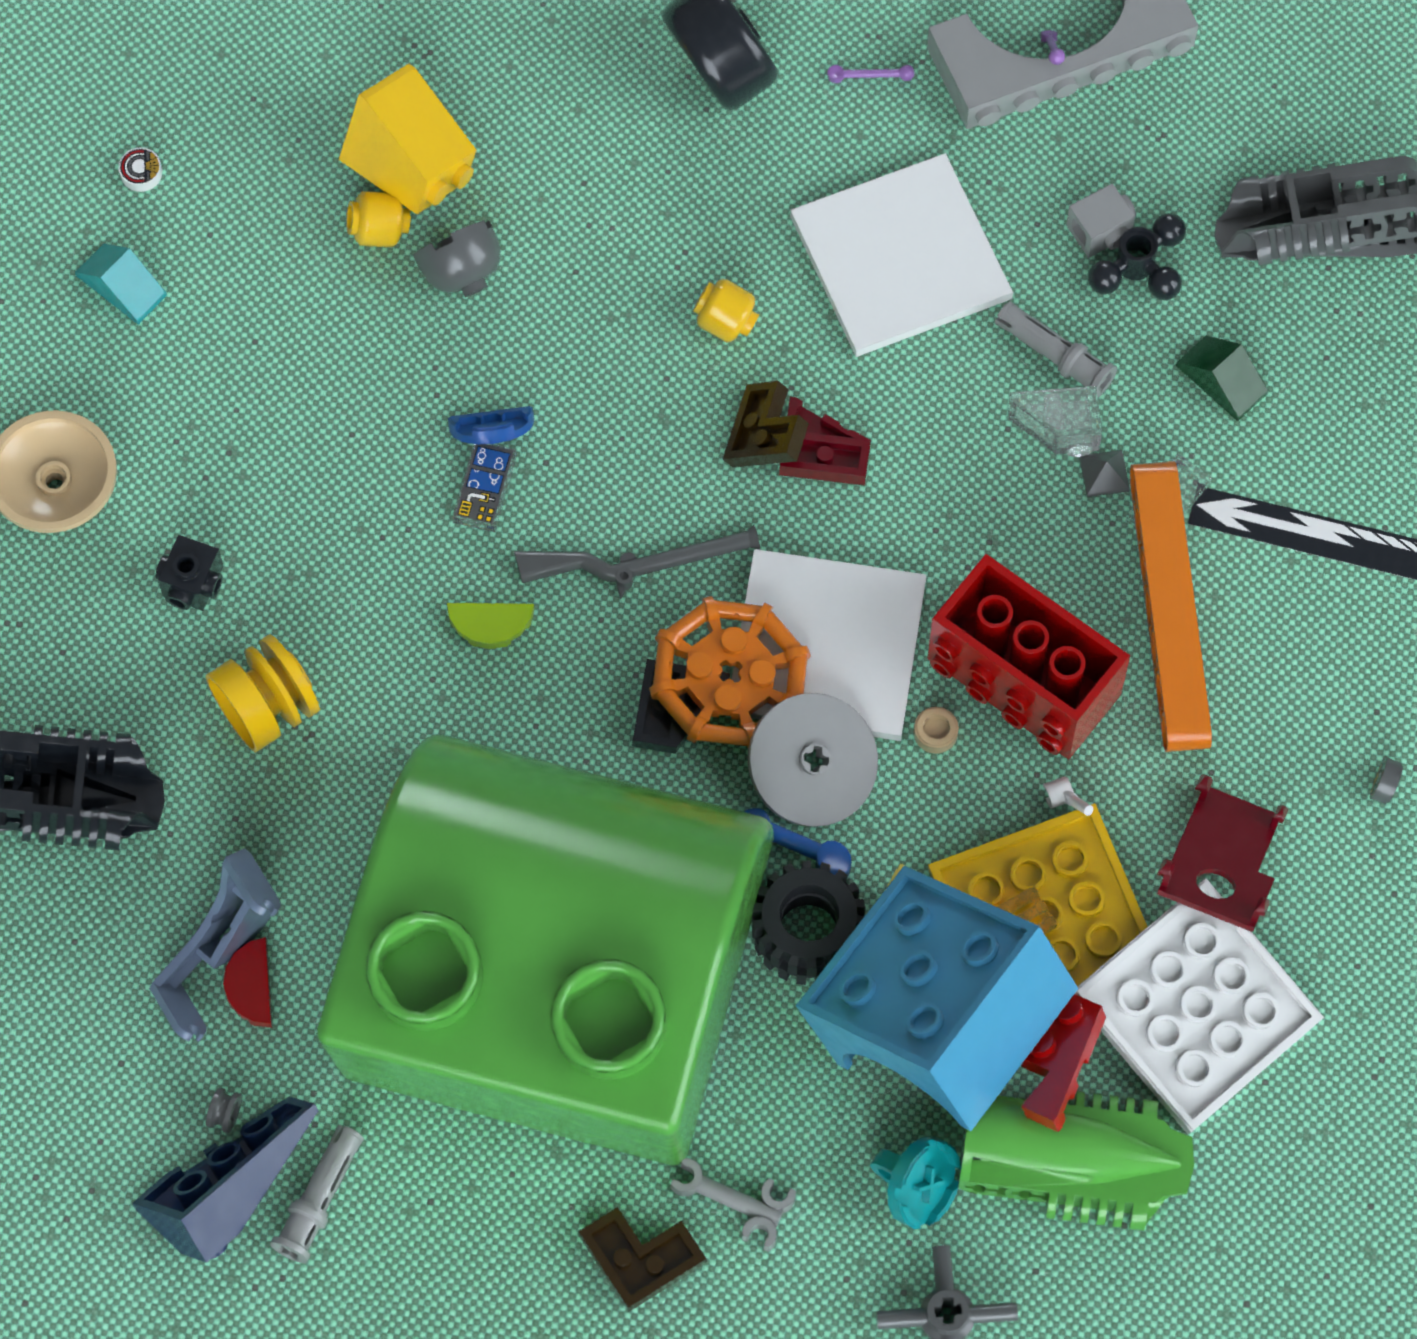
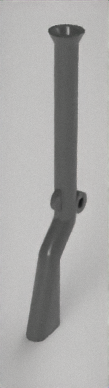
(543, 564)

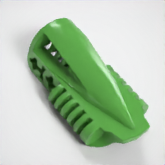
(1093, 1162)

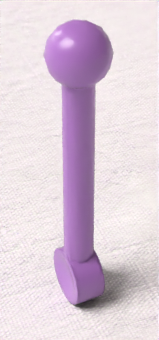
(1056, 55)
(837, 73)

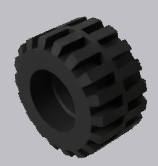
(797, 889)

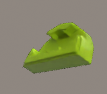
(490, 623)

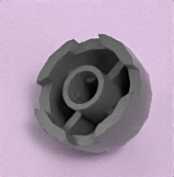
(461, 260)

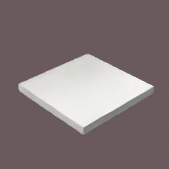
(901, 254)
(856, 626)
(1198, 1009)

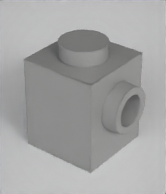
(1101, 220)

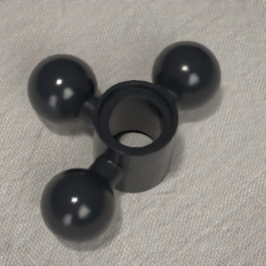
(1163, 281)

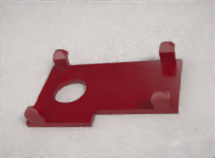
(1227, 840)

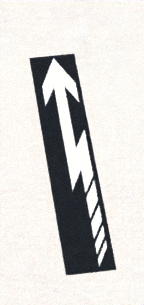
(1306, 532)

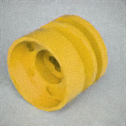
(268, 689)

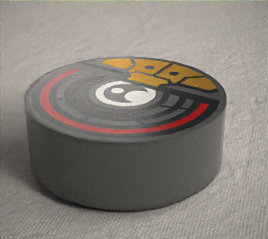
(1386, 781)

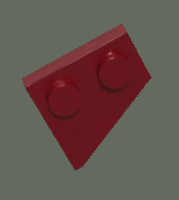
(828, 450)

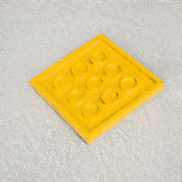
(1075, 875)

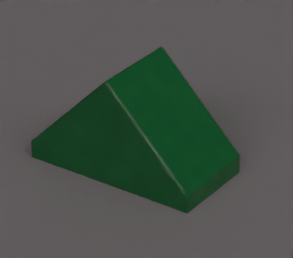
(1224, 374)

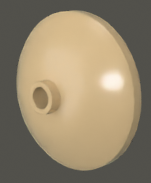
(49, 449)

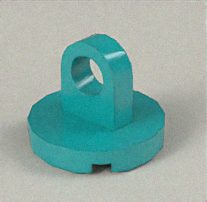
(919, 1180)

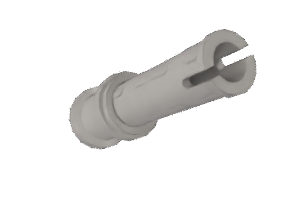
(1070, 358)
(309, 1211)

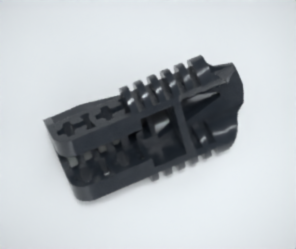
(77, 787)

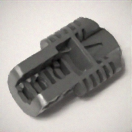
(1310, 218)

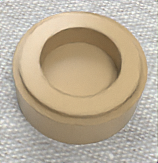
(936, 730)

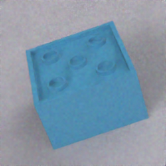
(939, 993)

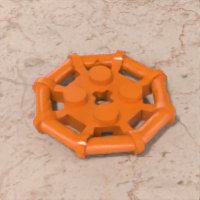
(723, 648)

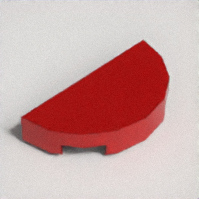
(248, 983)

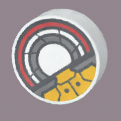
(140, 169)

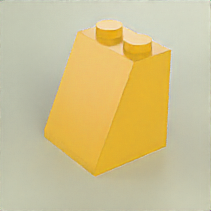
(407, 142)

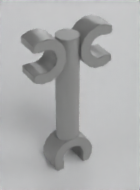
(764, 1214)

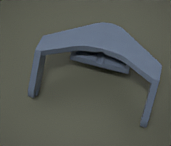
(242, 904)

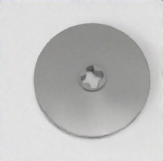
(785, 779)

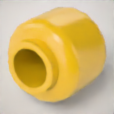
(377, 219)
(726, 310)

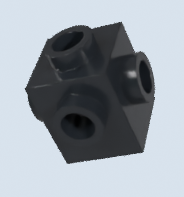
(190, 574)

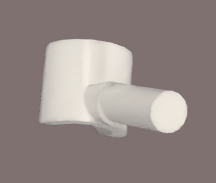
(1061, 793)

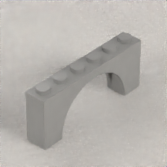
(995, 82)

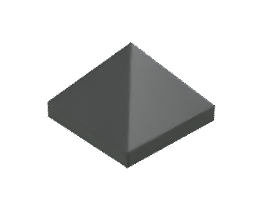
(1104, 473)

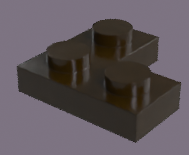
(760, 432)
(636, 1269)

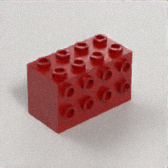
(1026, 657)

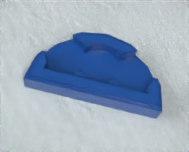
(491, 426)

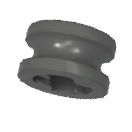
(223, 1110)

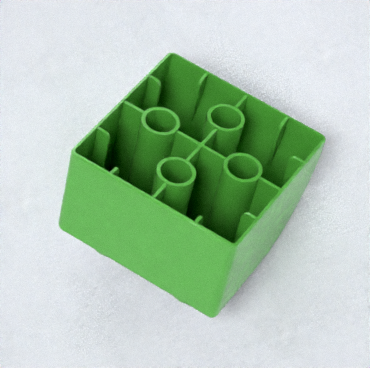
(545, 947)

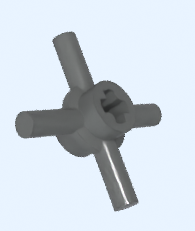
(946, 1297)

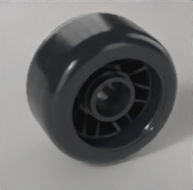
(722, 48)

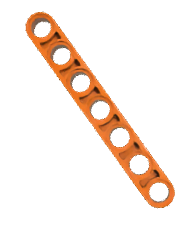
(1170, 607)

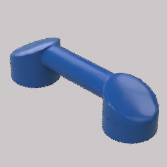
(827, 852)

